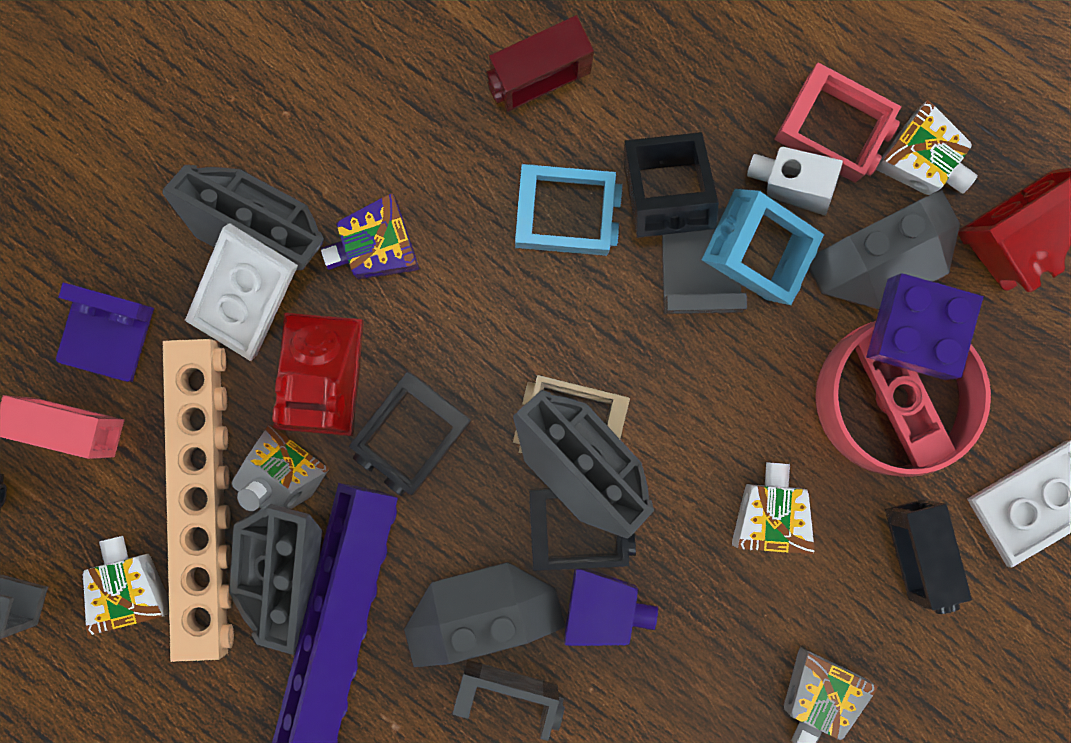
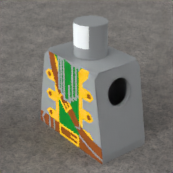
(277, 473)
(825, 697)

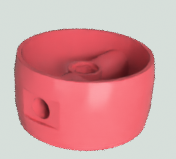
(914, 423)

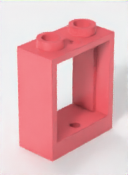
(856, 96)
(59, 427)

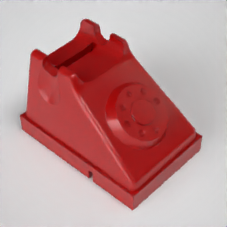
(1027, 234)
(318, 374)

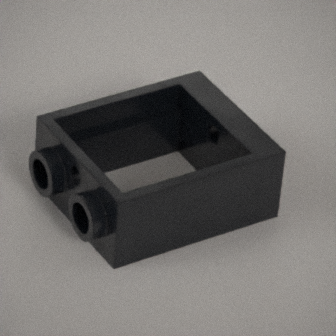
(654, 214)
(370, 459)
(928, 555)
(541, 559)

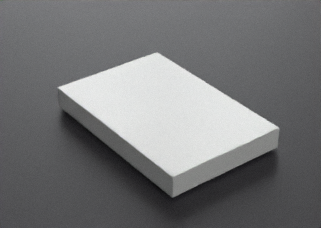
(240, 292)
(1028, 506)

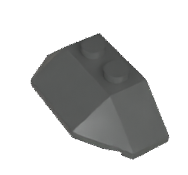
(220, 196)
(908, 242)
(584, 463)
(274, 573)
(481, 615)

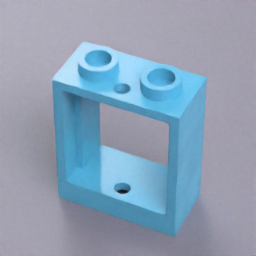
(611, 198)
(729, 247)

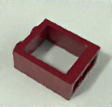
(540, 64)

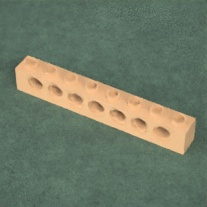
(187, 637)

